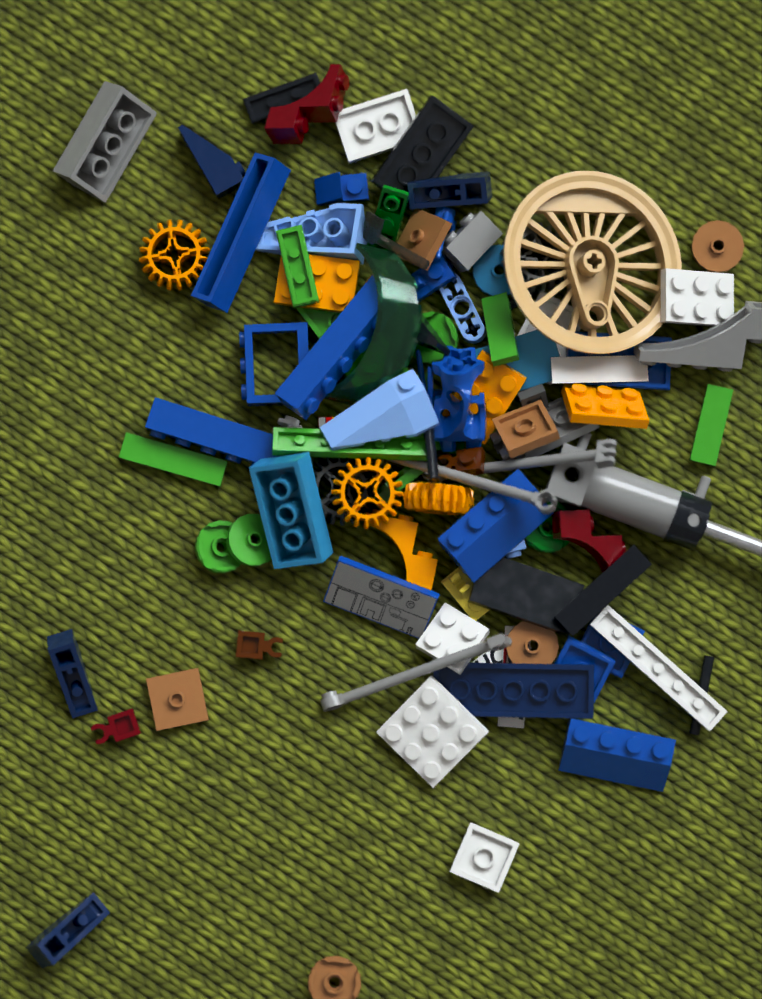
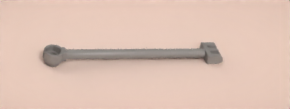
(603, 457)
(537, 499)
(333, 701)

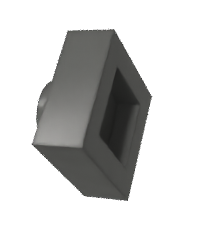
(533, 394)

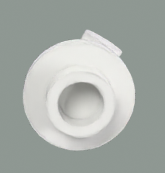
(289, 422)

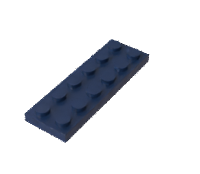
(523, 689)

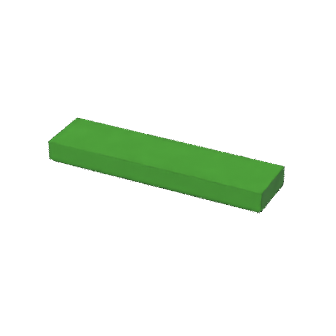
(173, 459)

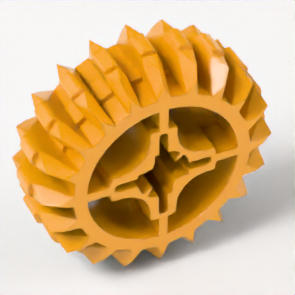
(163, 257)
(349, 479)
(438, 498)

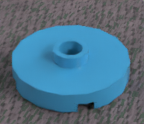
(484, 273)

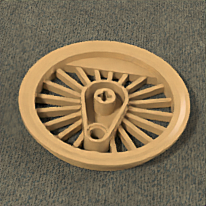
(589, 287)

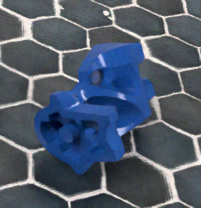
(462, 423)

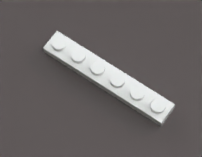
(658, 668)

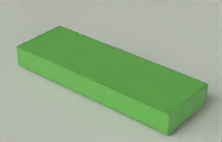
(297, 266)
(500, 329)
(711, 425)

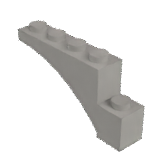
(716, 347)

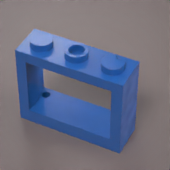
(247, 363)

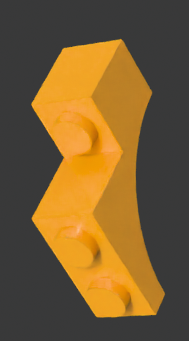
(402, 531)

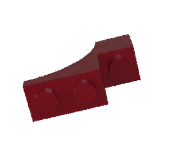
(291, 121)
(577, 528)

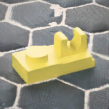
(460, 588)

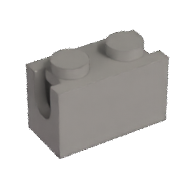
(470, 240)

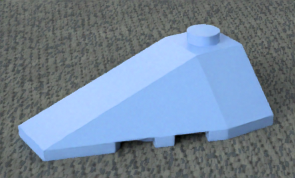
(326, 231)
(388, 412)

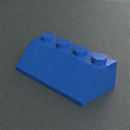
(492, 529)
(616, 754)

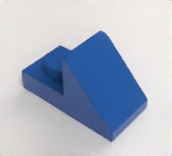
(341, 188)

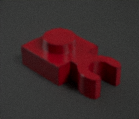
(121, 726)

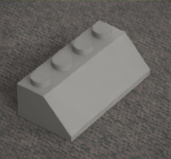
(105, 141)

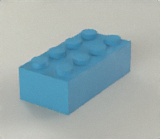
(291, 510)

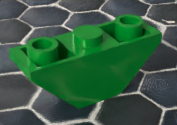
(391, 209)

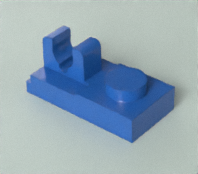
(434, 278)

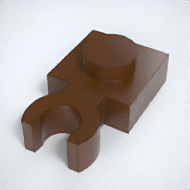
(466, 461)
(252, 645)

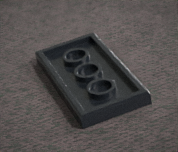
(424, 147)
(525, 593)

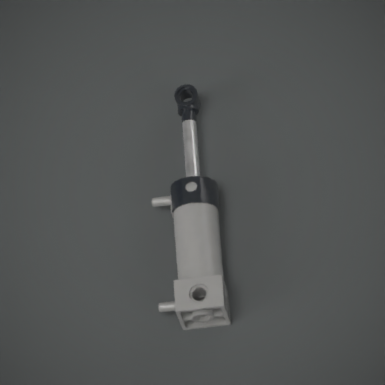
(643, 503)

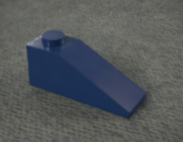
(217, 166)
(450, 191)
(71, 673)
(67, 931)

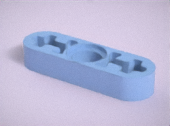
(477, 322)

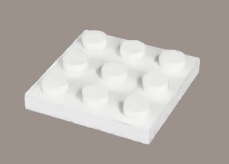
(432, 731)

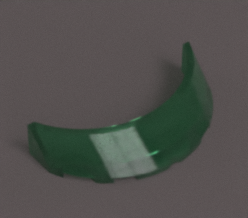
(394, 332)

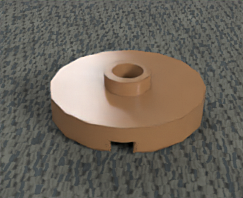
(717, 260)
(546, 644)
(334, 967)

